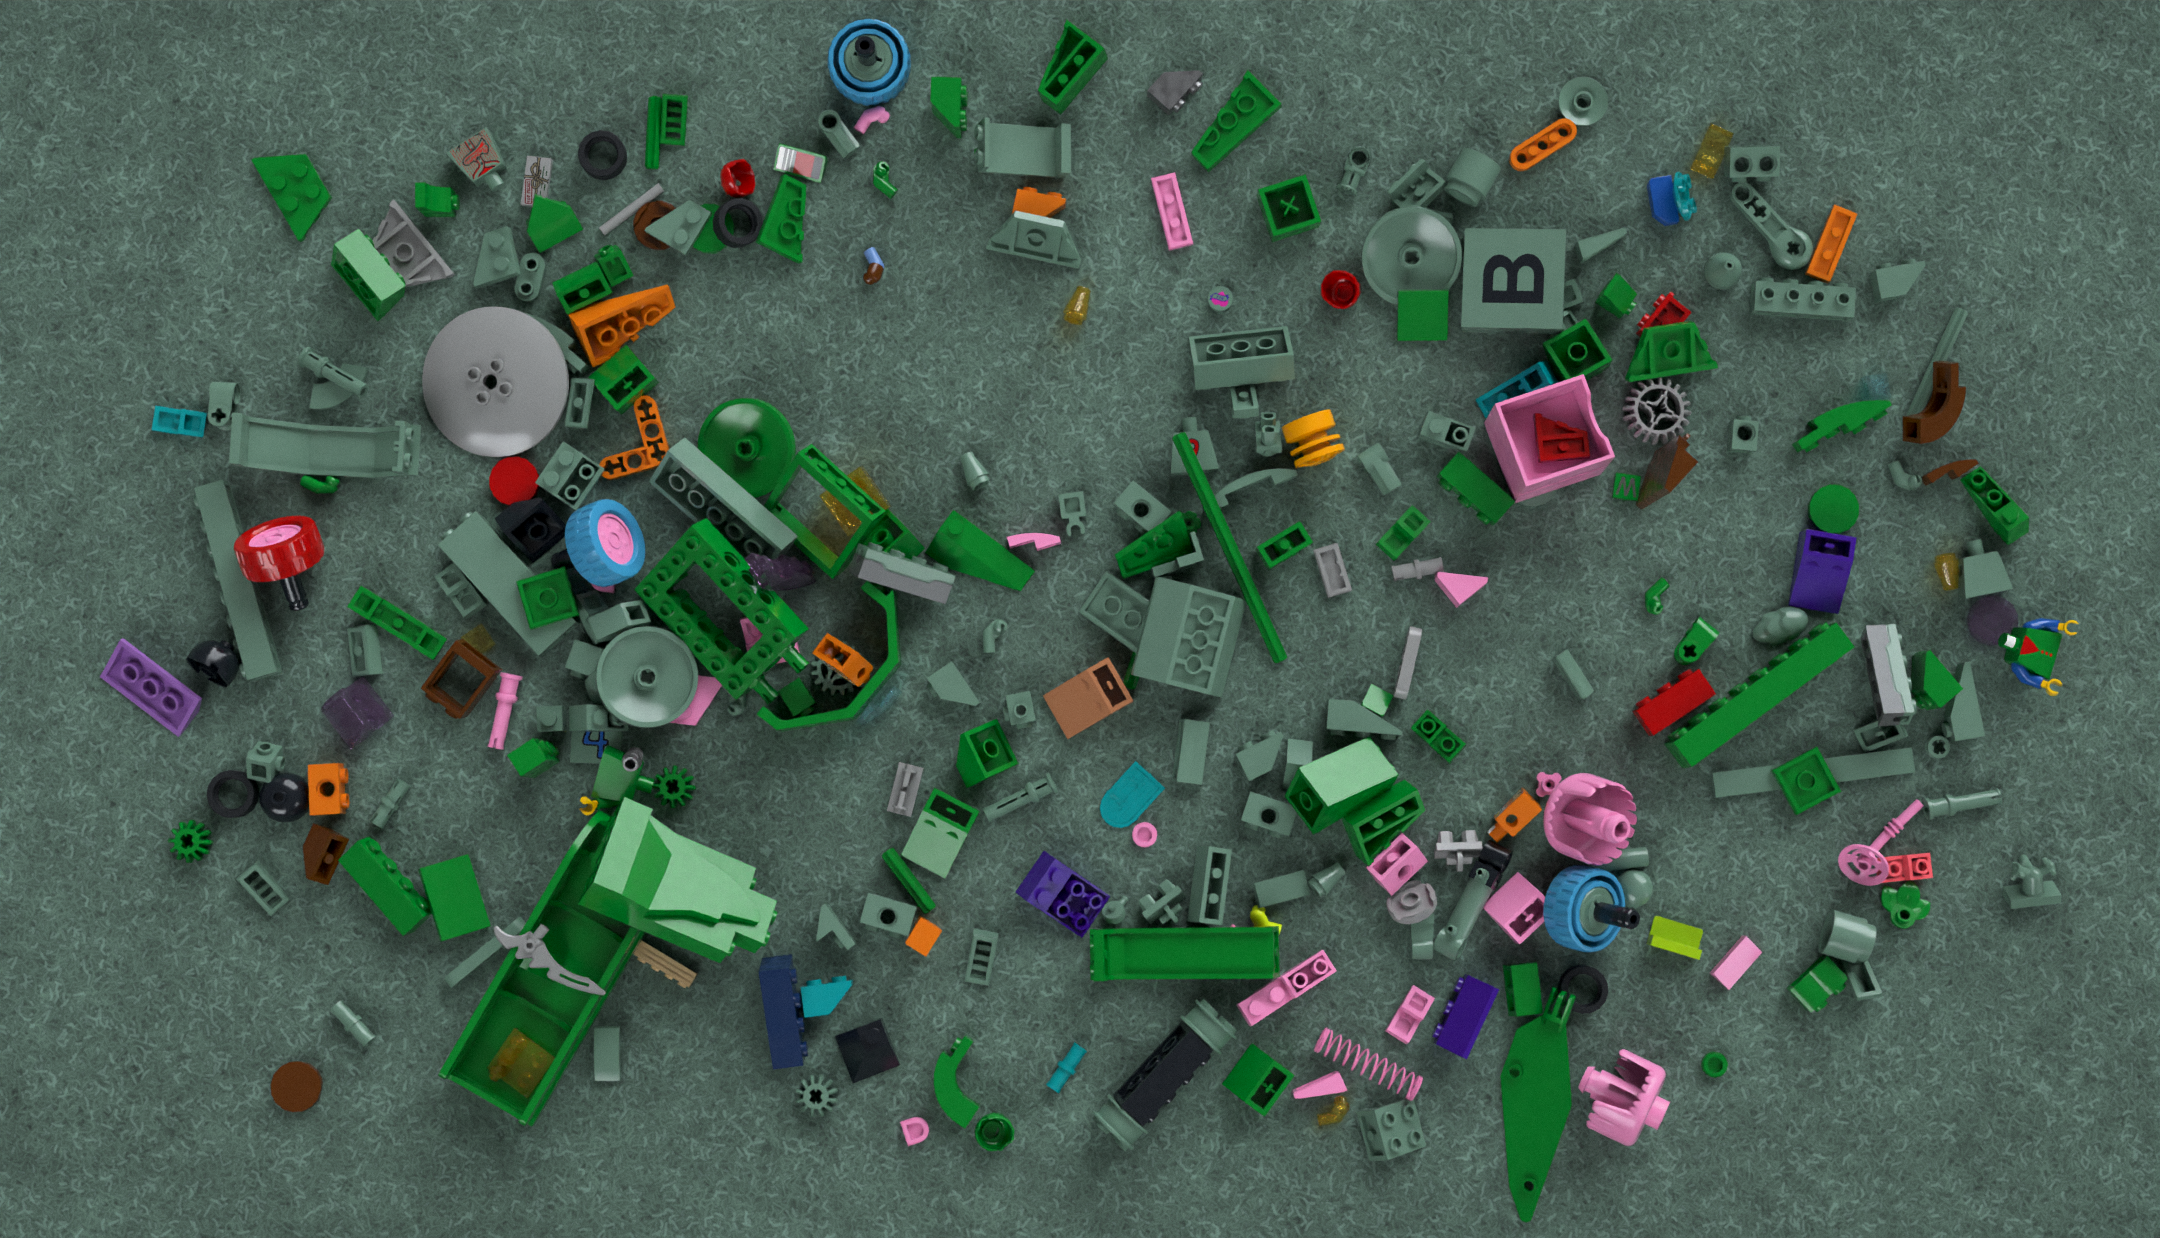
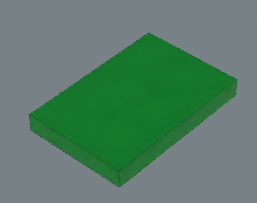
(454, 897)

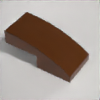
(1953, 470)

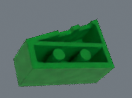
(1071, 67)
(1381, 819)

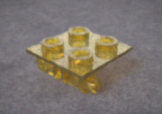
(520, 1063)

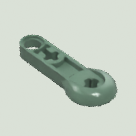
(1775, 230)

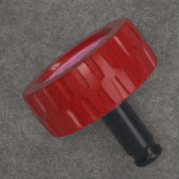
(281, 552)

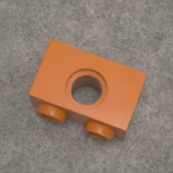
(318, 777)

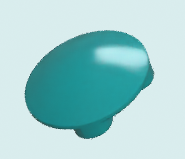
(1681, 197)

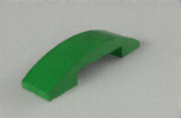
(397, 622)

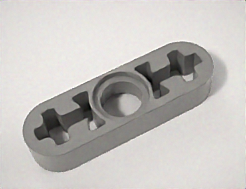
(1409, 657)

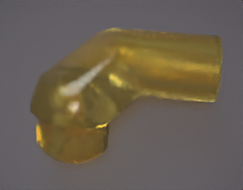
(1337, 1113)

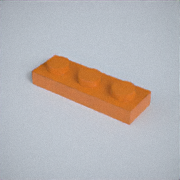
(1830, 244)

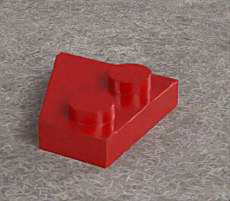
(1559, 441)

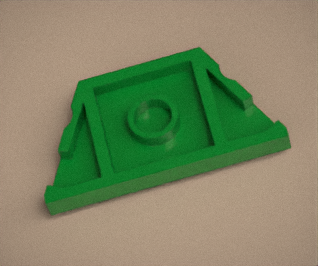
(295, 189)
(1669, 352)

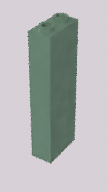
(494, 571)

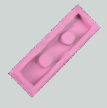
(1172, 211)

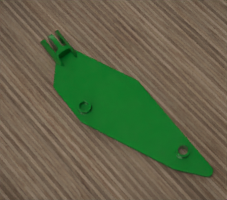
(1536, 1100)

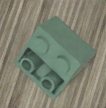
(570, 476)

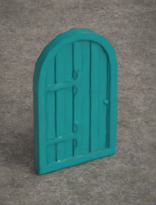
(1129, 797)

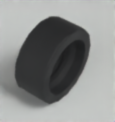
(590, 140)
(724, 235)
(213, 791)
(1601, 983)

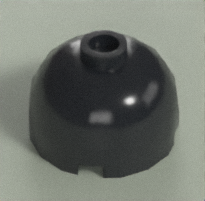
(215, 660)
(285, 797)

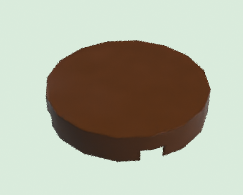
(644, 216)
(296, 1086)

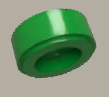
(1714, 1064)

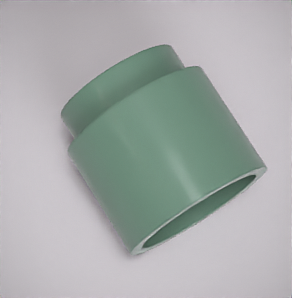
(1471, 177)
(1846, 937)

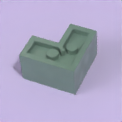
(1183, 562)

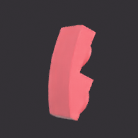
(1908, 867)

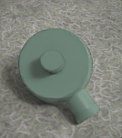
(1114, 911)

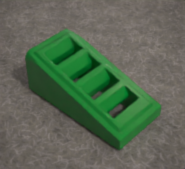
(673, 98)

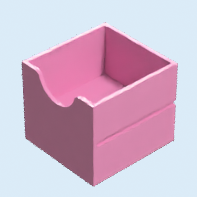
(1514, 439)

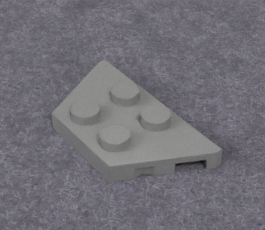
(408, 249)

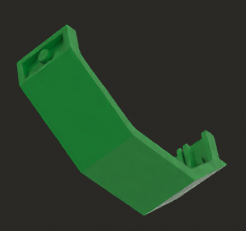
(871, 689)

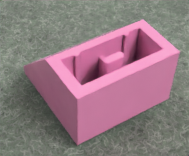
(1517, 908)

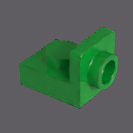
(613, 264)

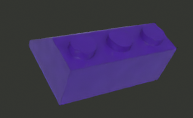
(1464, 1015)

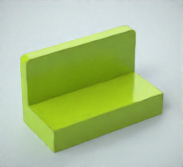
(1675, 937)

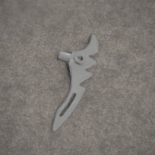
(531, 946)

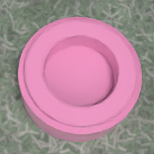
(1144, 834)

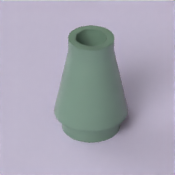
(974, 472)
(1325, 880)

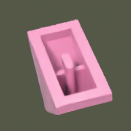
(1459, 586)

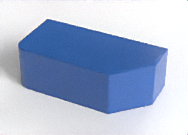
(1661, 200)

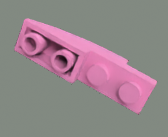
(1286, 987)

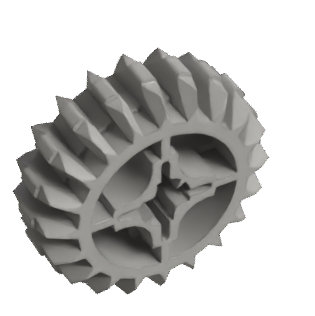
(1646, 407)

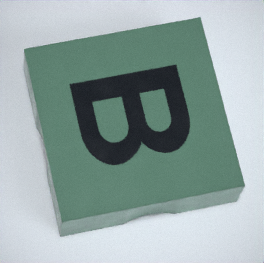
(1513, 280)

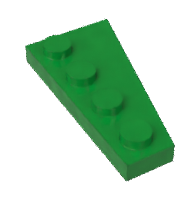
(1241, 116)

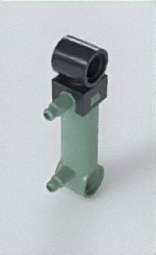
(1483, 879)

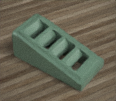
(1592, 246)
(256, 894)
(983, 936)

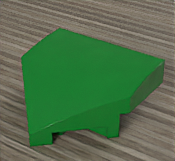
(551, 222)

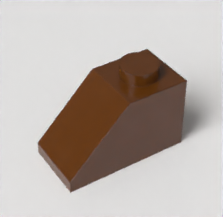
(322, 852)

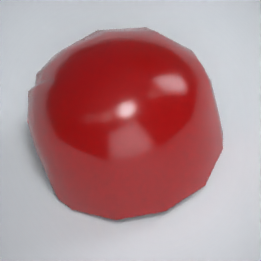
(741, 171)
(1348, 287)

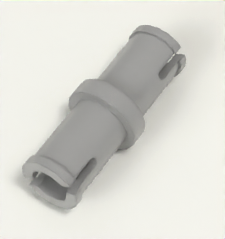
(1417, 569)

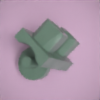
(1268, 435)
(1164, 908)

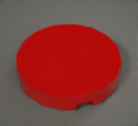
(513, 480)

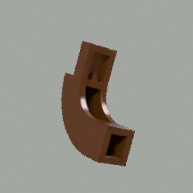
(1942, 408)

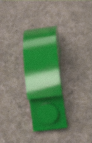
(950, 1097)

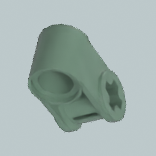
(223, 400)

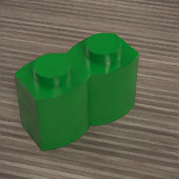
(1818, 984)

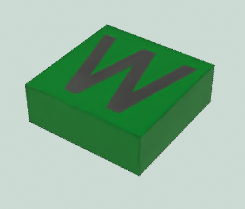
(1626, 487)

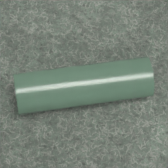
(1629, 858)

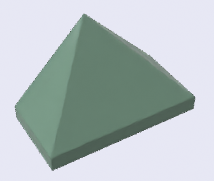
(1862, 979)

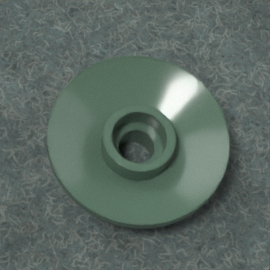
(1588, 90)

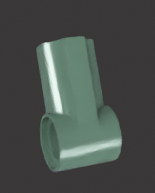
(839, 135)
(1377, 466)

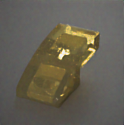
(1711, 151)

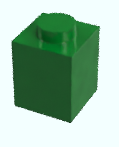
(798, 698)

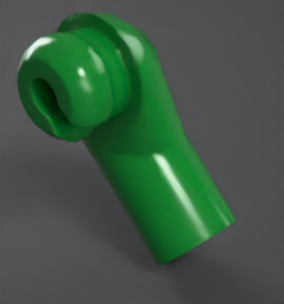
(881, 179)

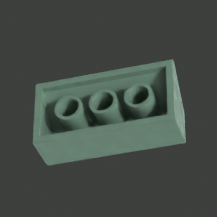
(1241, 358)

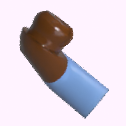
(875, 267)

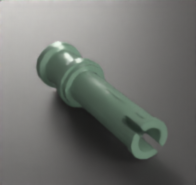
(324, 368)
(1031, 792)
(1950, 805)

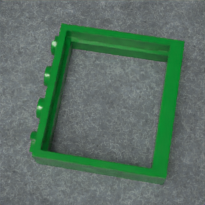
(844, 491)

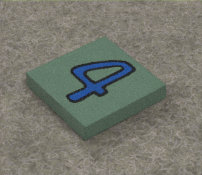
(589, 746)

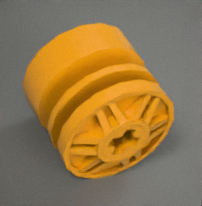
(1313, 438)

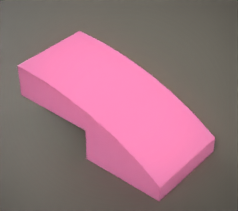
(1041, 540)
(1409, 1014)

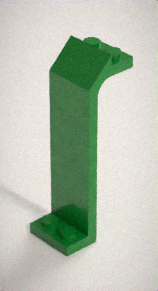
(1184, 953)

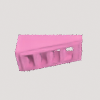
(1325, 1085)

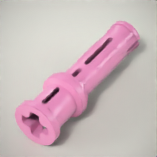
(506, 698)

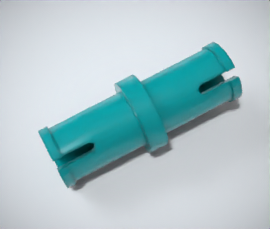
(1066, 1067)

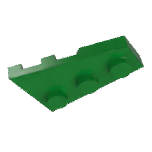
(784, 220)
(1155, 547)

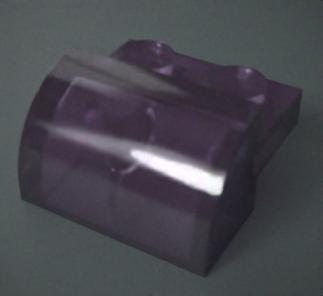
(356, 712)

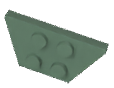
(1036, 239)

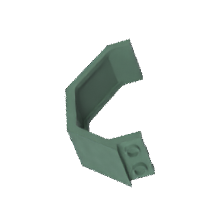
(325, 449)

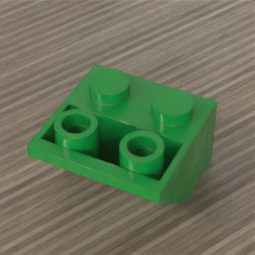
(947, 103)
(623, 379)
(1258, 1079)

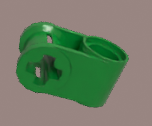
(1697, 639)

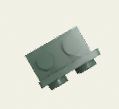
(1391, 1130)

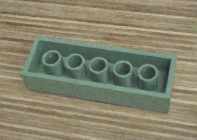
(708, 492)

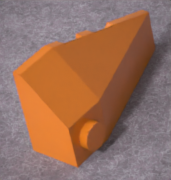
(612, 322)

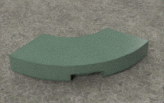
(331, 395)

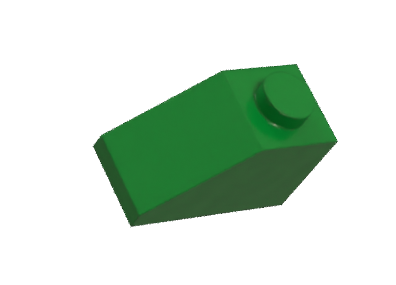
(1617, 297)

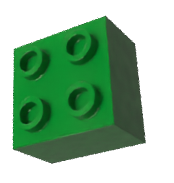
(1288, 208)

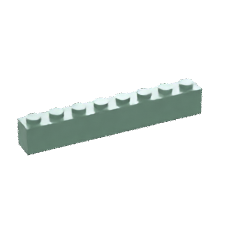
(239, 594)

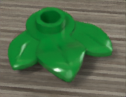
(1904, 900)

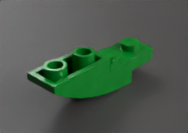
(1847, 417)

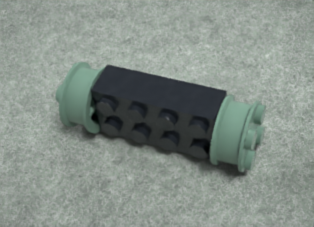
(1163, 1074)

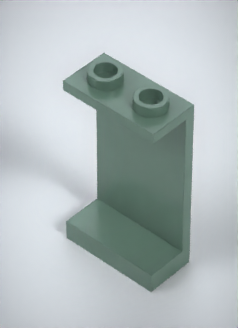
(1023, 149)

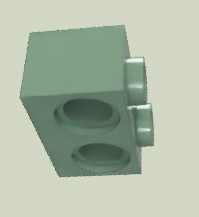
(1752, 155)

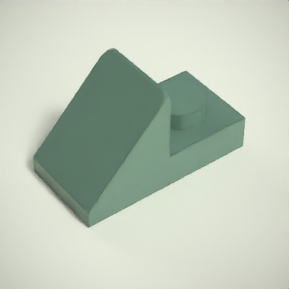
(1244, 401)
(830, 922)

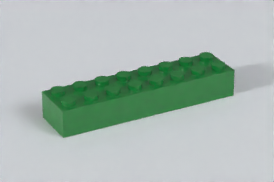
(1759, 695)

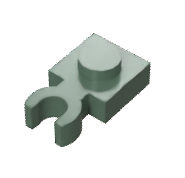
(1072, 508)

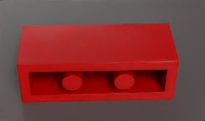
(1673, 701)

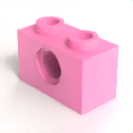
(1397, 864)

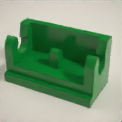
(1522, 989)

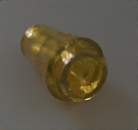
(1077, 307)
(1948, 570)

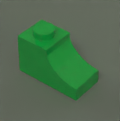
(435, 200)

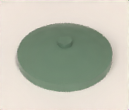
(1410, 252)
(646, 677)

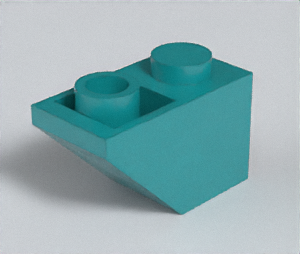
(823, 998)

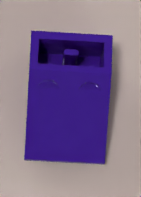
(1821, 570)
(1062, 894)

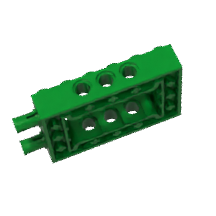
(764, 608)

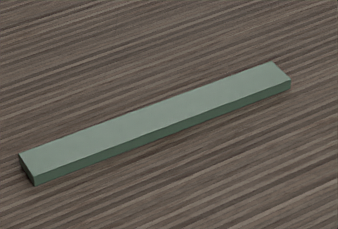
(1842, 768)

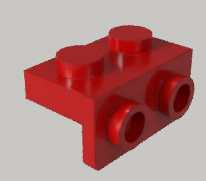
(1667, 312)

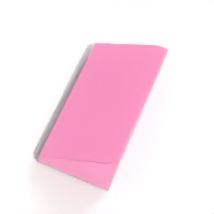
(1736, 962)

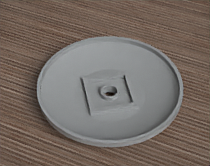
(528, 374)

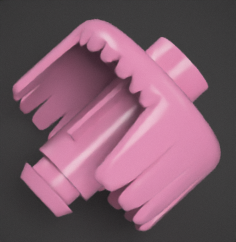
(1589, 818)
(1625, 1104)

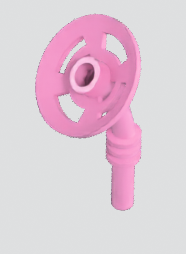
(1867, 853)

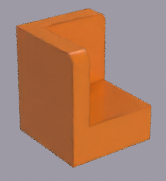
(923, 936)

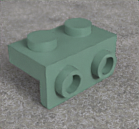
(1416, 187)

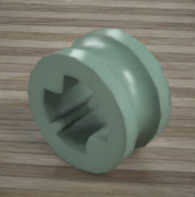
(1945, 746)

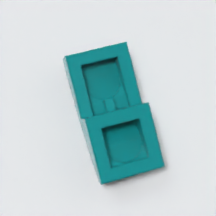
(179, 421)

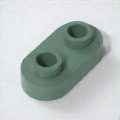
(532, 277)

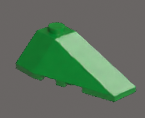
(973, 552)

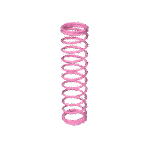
(1411, 1092)

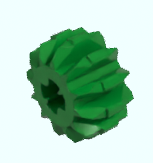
(682, 784)
(198, 838)

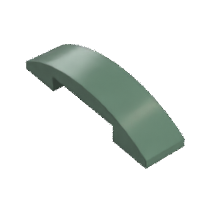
(1276, 476)

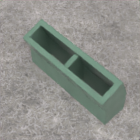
(1190, 751)

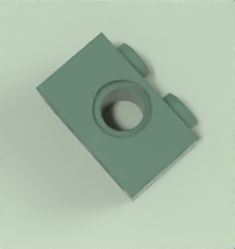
(1134, 496)
(1256, 804)
(903, 913)

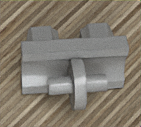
(1458, 852)

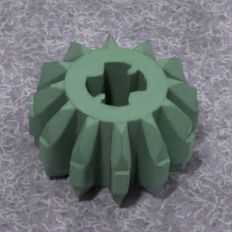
(825, 1096)

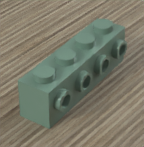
(1802, 300)

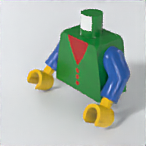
(2034, 650)

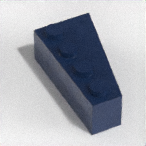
(781, 1011)

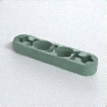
(482, 955)

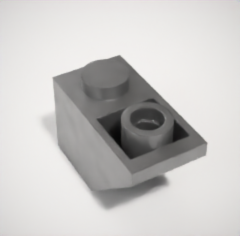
(1172, 88)

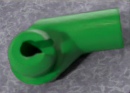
(317, 487)
(1652, 596)

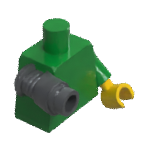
(617, 778)

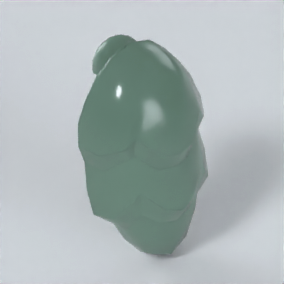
(1780, 625)

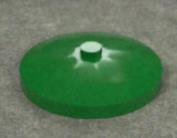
(749, 443)

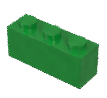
(1475, 489)
(534, 757)

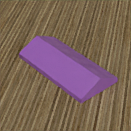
(151, 687)

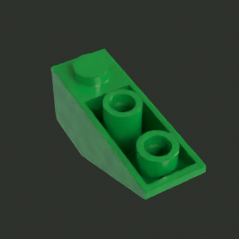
(1998, 508)

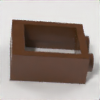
(474, 658)

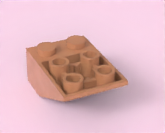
(1088, 698)

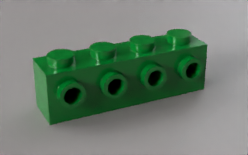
(386, 885)

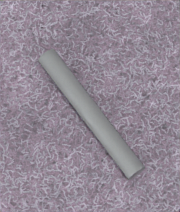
(631, 209)

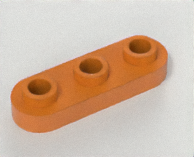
(1550, 137)

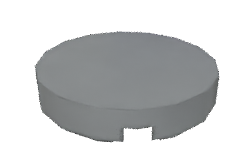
(1412, 902)

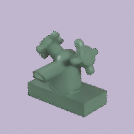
(2033, 889)

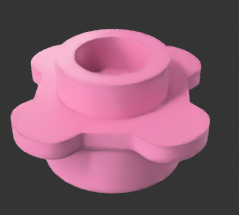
(1543, 779)

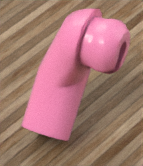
(871, 115)

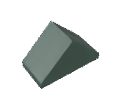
(1874, 736)
(1297, 754)

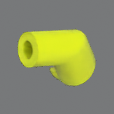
(1259, 918)

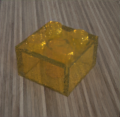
(844, 517)

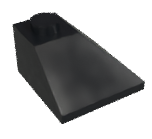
(532, 526)
(867, 1050)

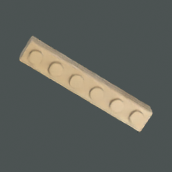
(666, 964)

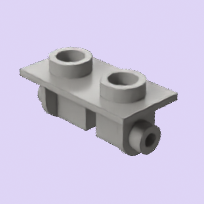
(905, 789)

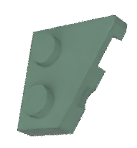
(681, 226)
(497, 258)

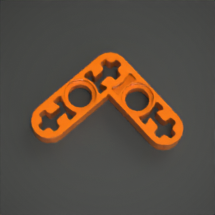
(644, 452)

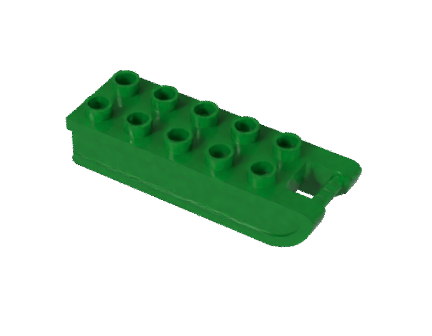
(541, 1008)

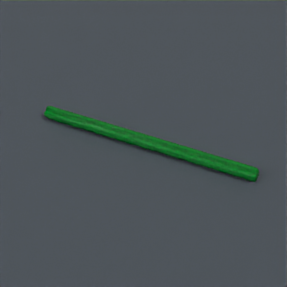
(1229, 547)

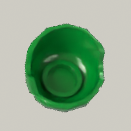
(986, 1130)

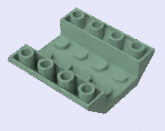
(1188, 636)

